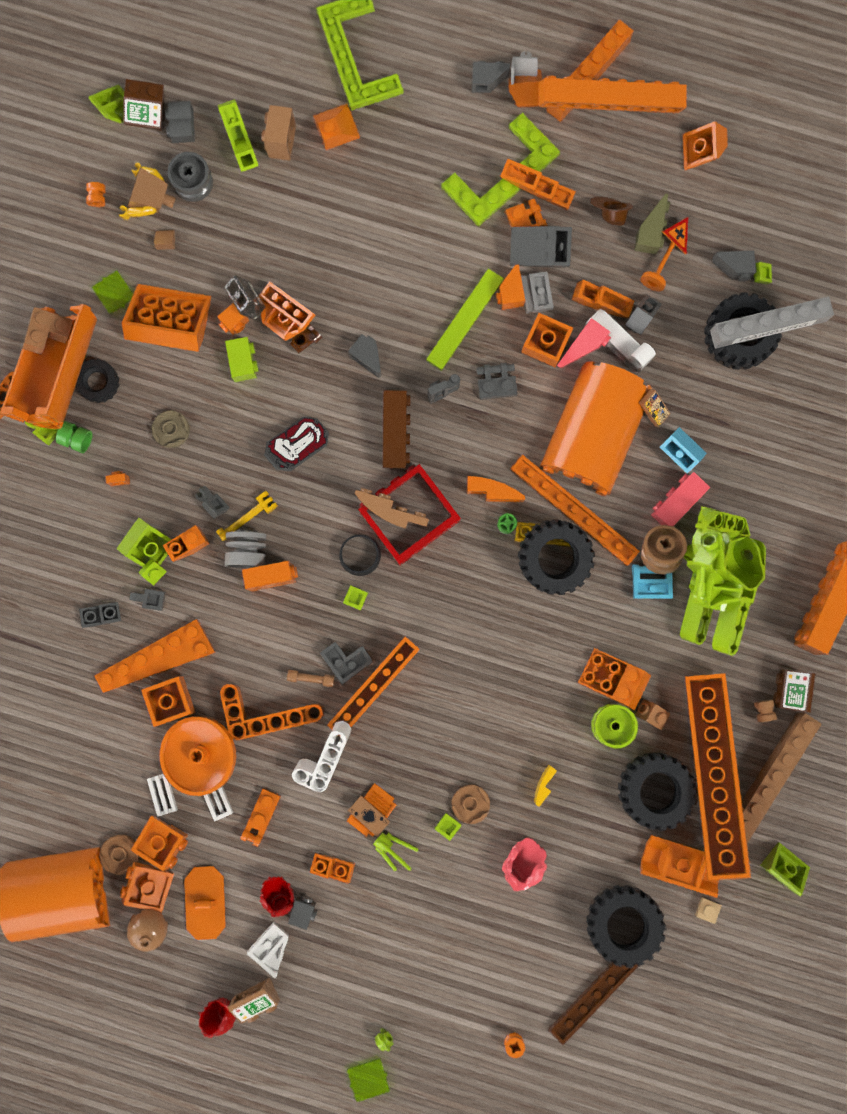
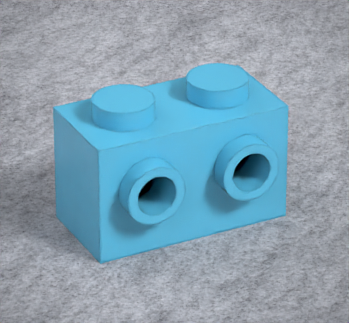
(683, 450)

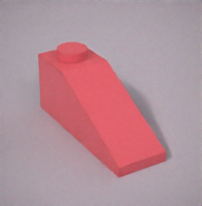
(588, 341)

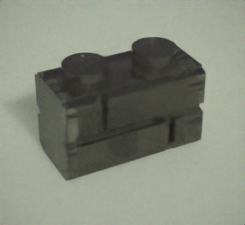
(244, 297)

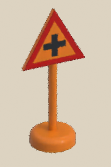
(678, 236)

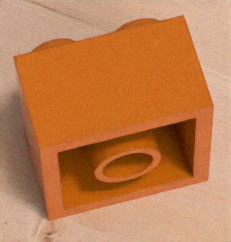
(547, 340)
(168, 701)

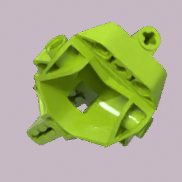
(724, 578)

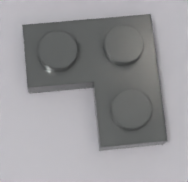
(344, 666)

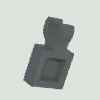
(212, 503)
(151, 599)

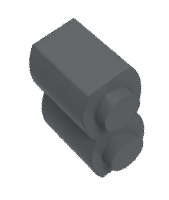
(180, 122)

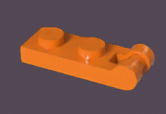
(261, 816)

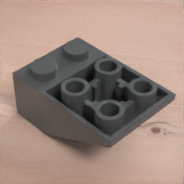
(541, 246)

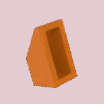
(511, 290)

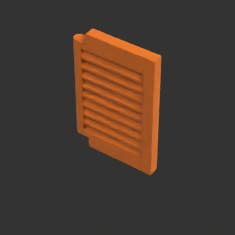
(381, 801)

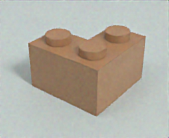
(44, 326)

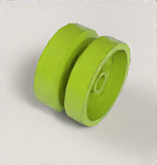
(626, 725)

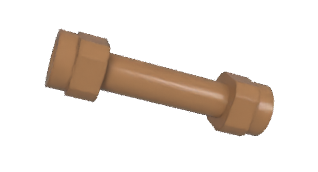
(326, 680)

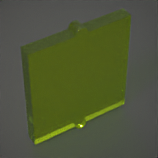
(113, 292)
(368, 1080)

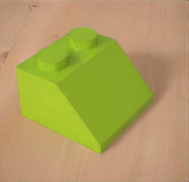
(144, 543)

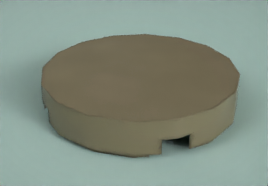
(170, 429)

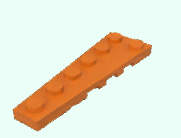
(169, 652)

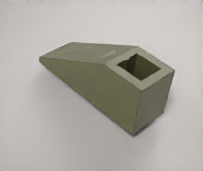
(649, 235)

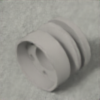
(245, 549)

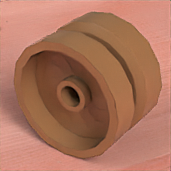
(663, 549)

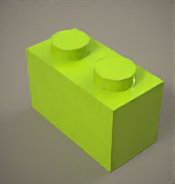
(241, 359)

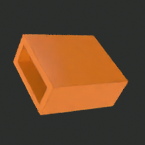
(269, 576)

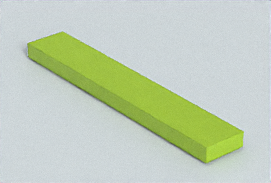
(464, 319)

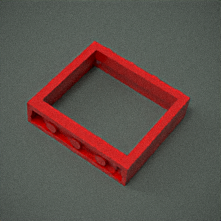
(427, 539)

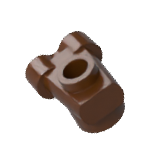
(308, 336)

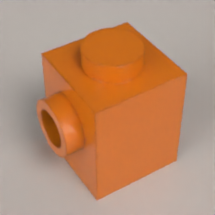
(231, 320)

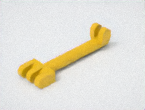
(263, 505)

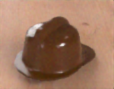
(612, 210)

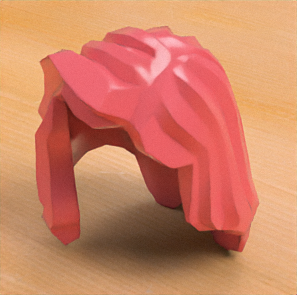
(525, 865)

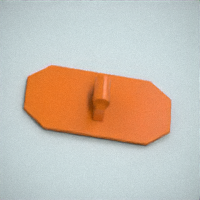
(205, 903)

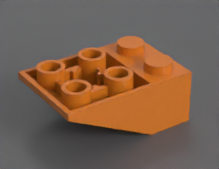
(614, 679)

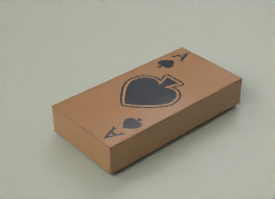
(369, 815)

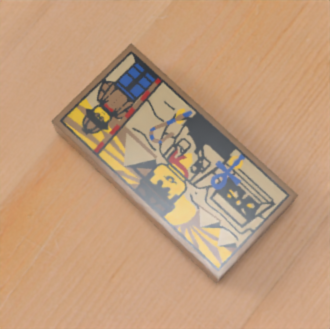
(654, 407)

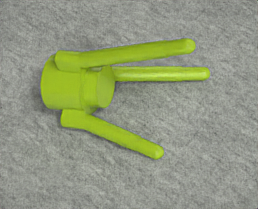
(383, 845)

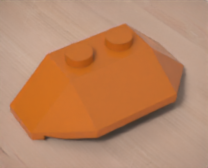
(283, 313)

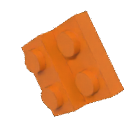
(160, 843)
(146, 887)

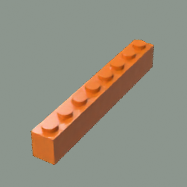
(612, 95)

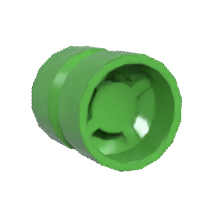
(76, 437)

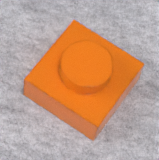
(117, 478)

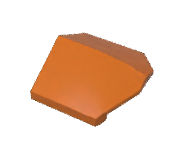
(526, 90)

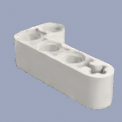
(623, 345)
(318, 775)

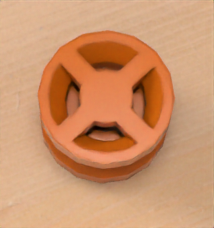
(514, 1040)

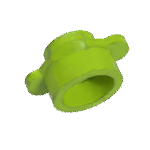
(384, 1040)

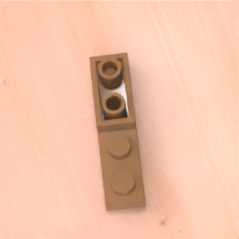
(382, 507)

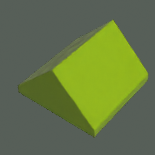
(787, 868)

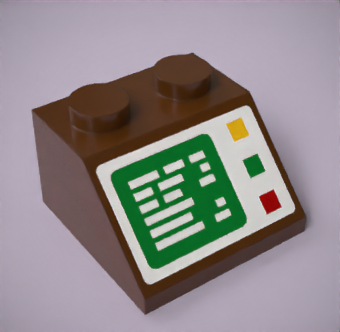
(143, 104)
(794, 690)

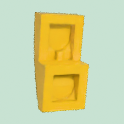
(542, 791)

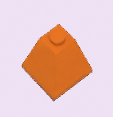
(336, 126)
(704, 144)

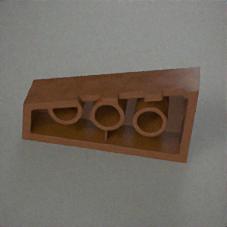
(395, 428)

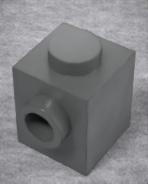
(303, 912)

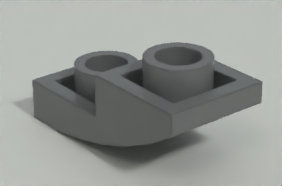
(100, 615)

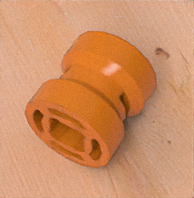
(95, 194)

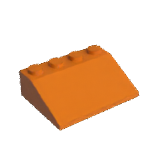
(166, 317)

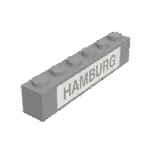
(771, 322)

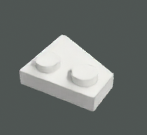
(269, 949)

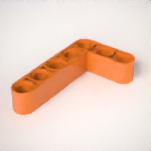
(268, 727)

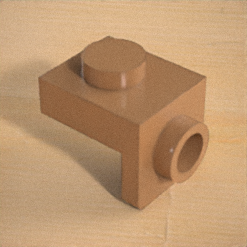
(652, 714)

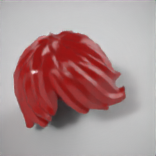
(277, 896)
(216, 1018)

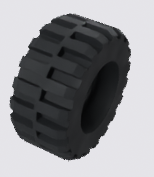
(736, 354)
(579, 567)
(683, 791)
(645, 945)

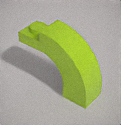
(238, 135)

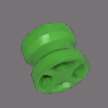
(510, 519)

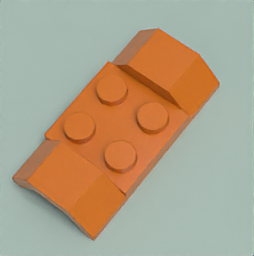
(677, 865)

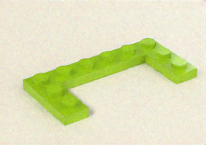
(357, 94)
(482, 208)

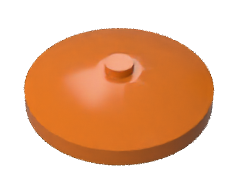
(197, 755)

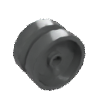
(190, 176)

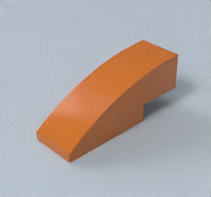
(602, 298)
(494, 490)

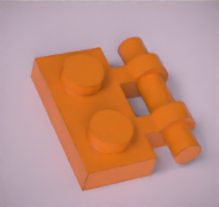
(519, 216)

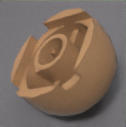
(147, 930)

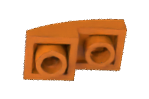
(332, 868)

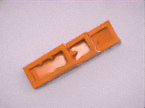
(537, 184)

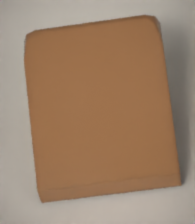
(164, 239)

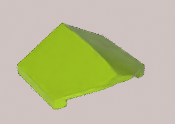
(110, 103)

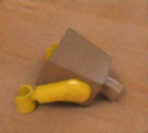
(147, 193)

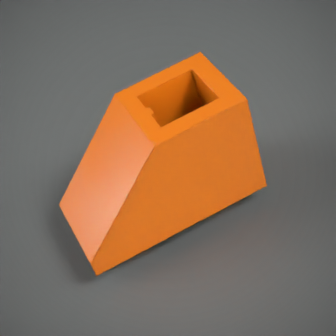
(186, 543)

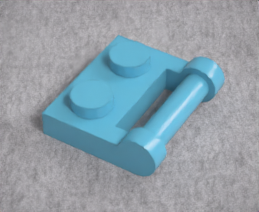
(651, 587)

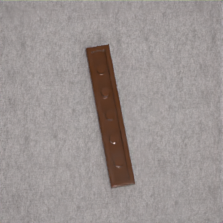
(589, 1001)

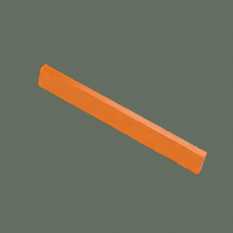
(574, 510)

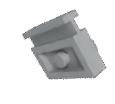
(537, 292)

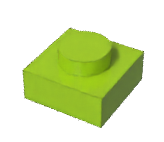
(763, 273)
(152, 571)
(355, 598)
(448, 826)

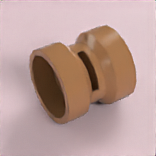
(765, 710)

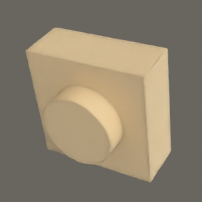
(708, 910)

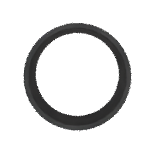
(369, 570)

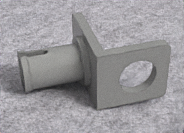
(524, 66)

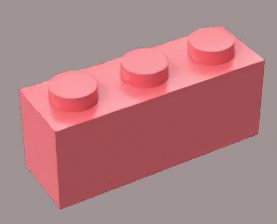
(680, 499)

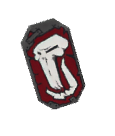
(296, 444)

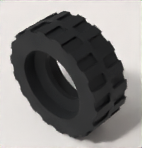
(107, 391)

